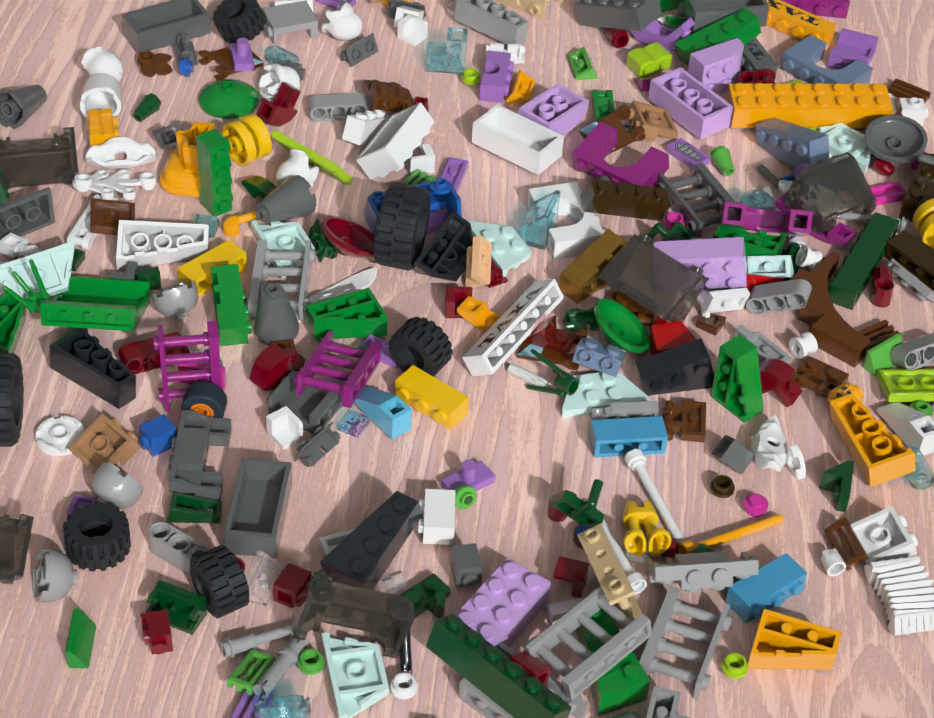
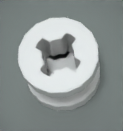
(808, 257)
(803, 345)

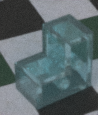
(448, 56)

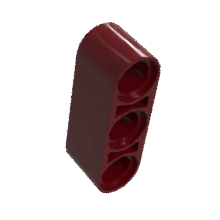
(142, 356)

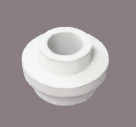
(403, 680)

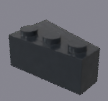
(677, 369)

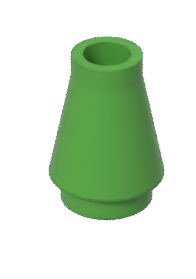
(722, 159)

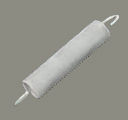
(526, 375)

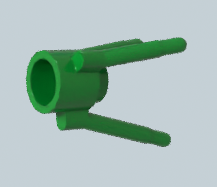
(33, 296)

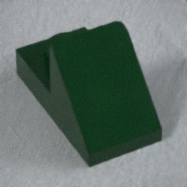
(839, 481)

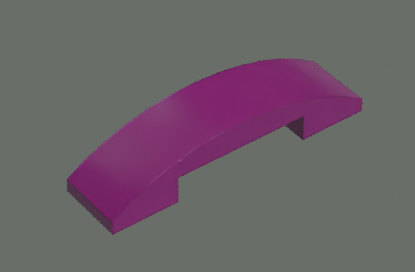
(838, 235)

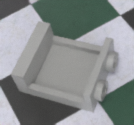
(290, 18)

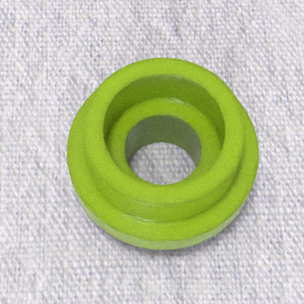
(471, 76)
(734, 660)

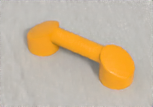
(231, 225)

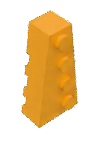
(869, 442)

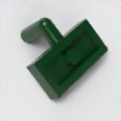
(676, 233)
(581, 511)
(428, 595)

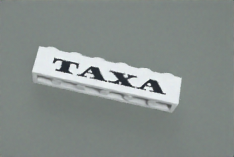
(513, 327)

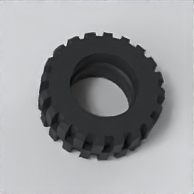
(402, 226)
(10, 399)

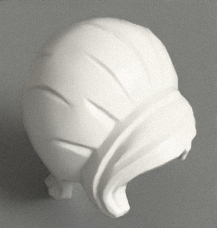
(343, 23)
(101, 61)
(271, 81)
(296, 165)

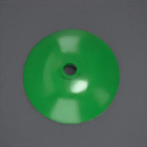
(228, 99)
(621, 326)

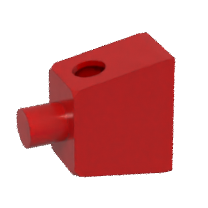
(668, 335)

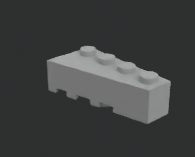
(492, 20)

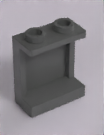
(312, 407)

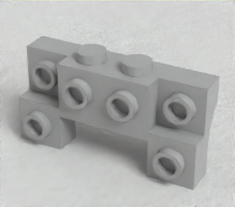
(702, 570)

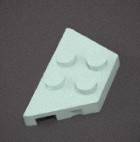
(845, 139)
(282, 237)
(507, 245)
(52, 264)
(598, 391)
(354, 674)

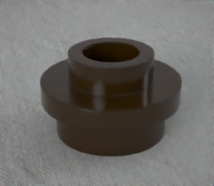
(722, 486)

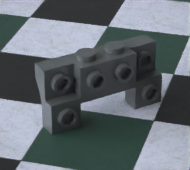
(191, 453)

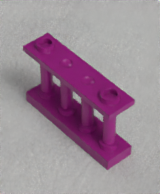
(209, 356)
(354, 379)

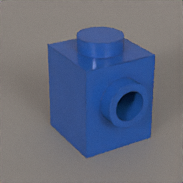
(157, 435)

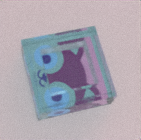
(353, 423)

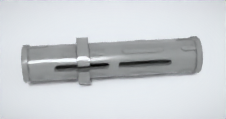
(286, 659)

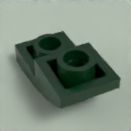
(258, 186)

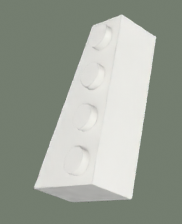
(159, 242)

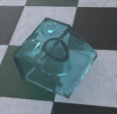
(539, 220)

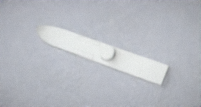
(358, 281)

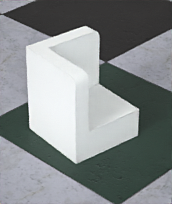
(402, 11)
(412, 29)
(424, 162)
(284, 427)

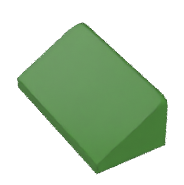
(582, 65)
(879, 356)

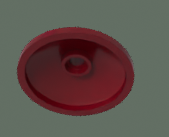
(348, 237)

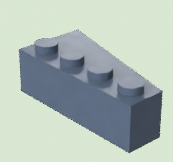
(792, 142)

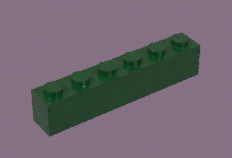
(862, 259)
(493, 671)

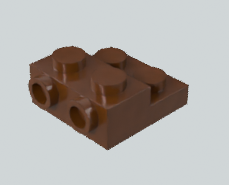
(387, 95)

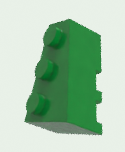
(230, 306)
(347, 315)

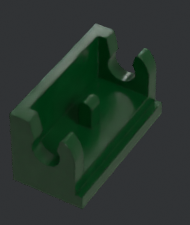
(184, 607)

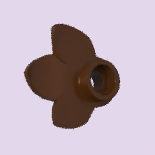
(154, 64)

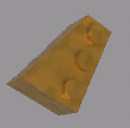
(581, 276)

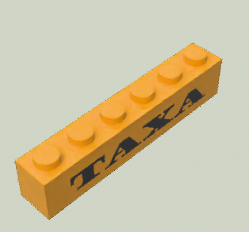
(798, 22)

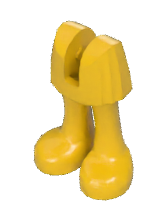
(645, 518)

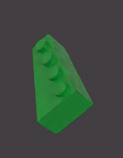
(739, 25)
(622, 684)

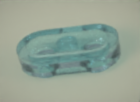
(277, 55)
(922, 471)

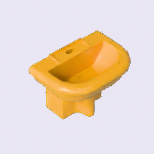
(180, 170)

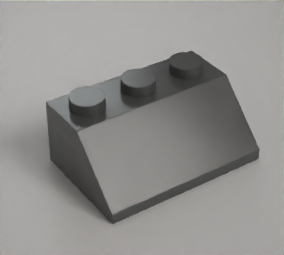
(27, 214)

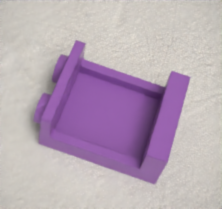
(850, 47)

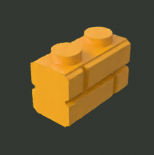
(102, 126)

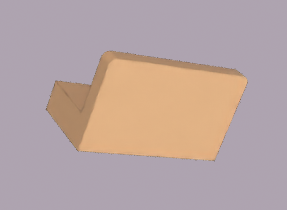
(478, 262)

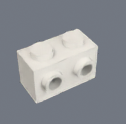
(439, 517)

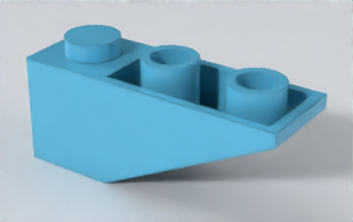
(386, 411)

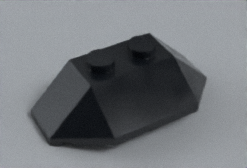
(447, 250)

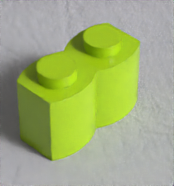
(649, 60)

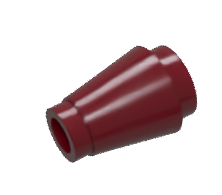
(617, 37)

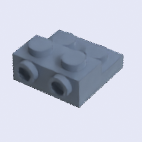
(599, 356)

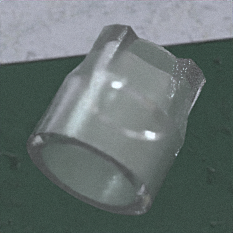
(393, 582)

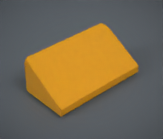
(520, 89)

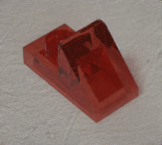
(552, 339)

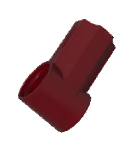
(882, 286)

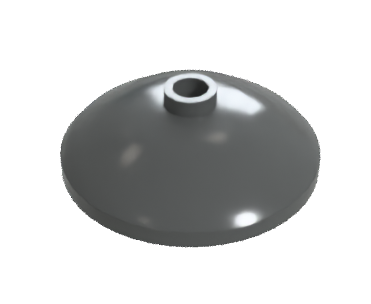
(896, 138)

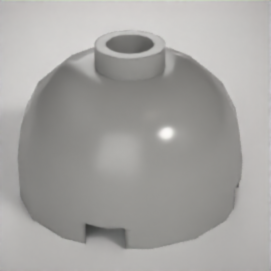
(176, 299)
(115, 487)
(53, 576)

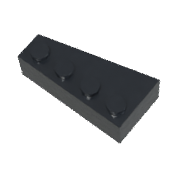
(93, 367)

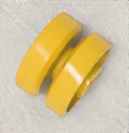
(247, 139)
(924, 222)

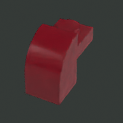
(281, 109)
(272, 365)
(776, 376)

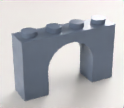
(802, 59)

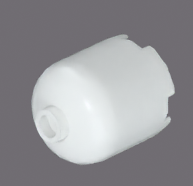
(101, 92)

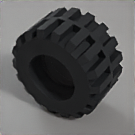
(239, 19)
(421, 345)
(98, 551)
(219, 579)

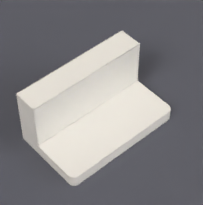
(723, 299)

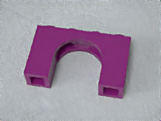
(823, 8)
(600, 142)
(790, 222)

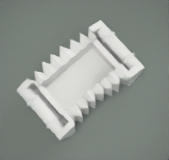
(905, 592)

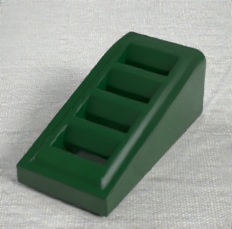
(185, 507)

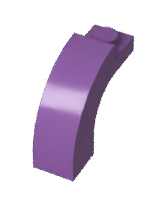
(665, 36)

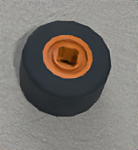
(205, 399)

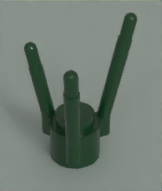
(564, 382)

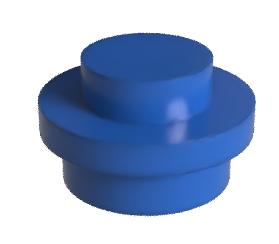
(186, 67)

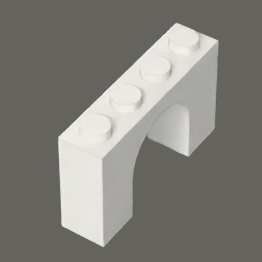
(570, 239)

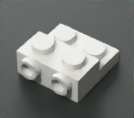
(885, 536)

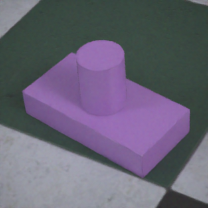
(242, 55)
(471, 474)

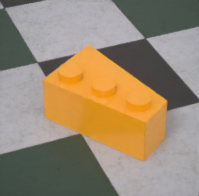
(793, 644)

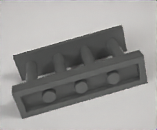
(708, 187)

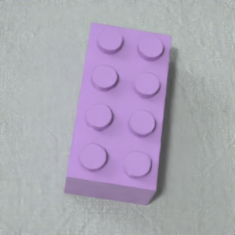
(691, 103)
(719, 258)
(506, 603)

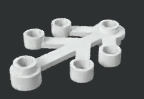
(115, 182)

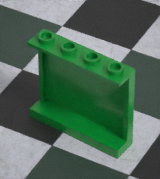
(98, 304)

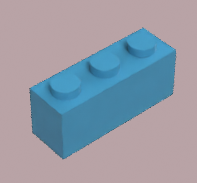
(622, 435)
(768, 589)

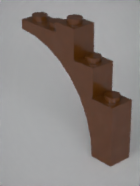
(825, 323)

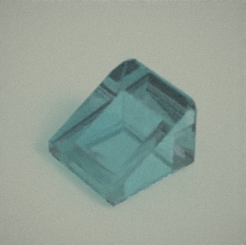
(212, 221)

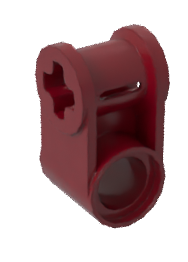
(755, 77)

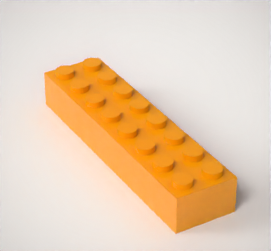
(808, 104)

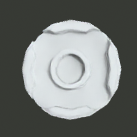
(56, 435)

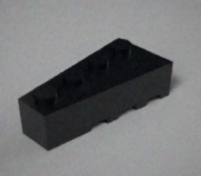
(374, 543)

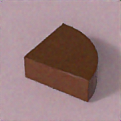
(712, 324)

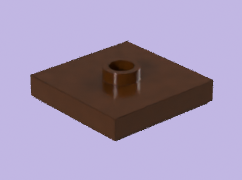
(107, 213)

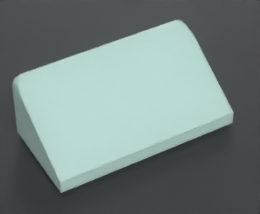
(773, 265)

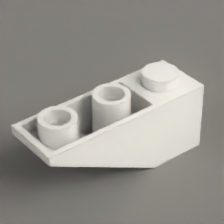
(363, 127)
(911, 425)

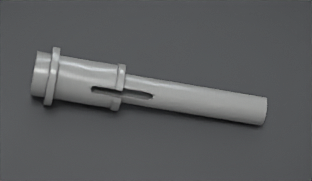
(903, 223)
(244, 643)

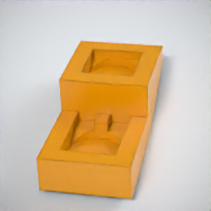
(477, 313)

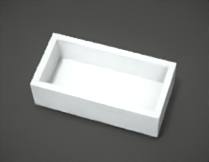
(517, 139)
(395, 141)

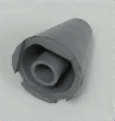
(19, 104)
(287, 201)
(275, 316)

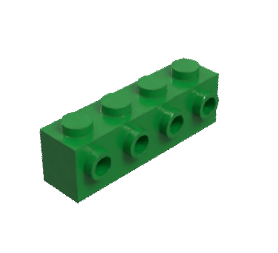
(214, 172)

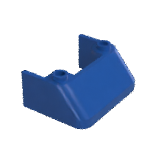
(442, 196)

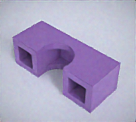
(497, 77)

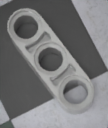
(336, 106)
(779, 296)
(914, 353)
(174, 545)

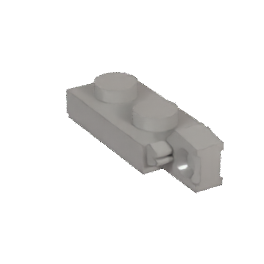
(910, 280)
(765, 347)
(626, 410)

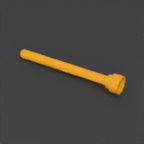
(688, 546)

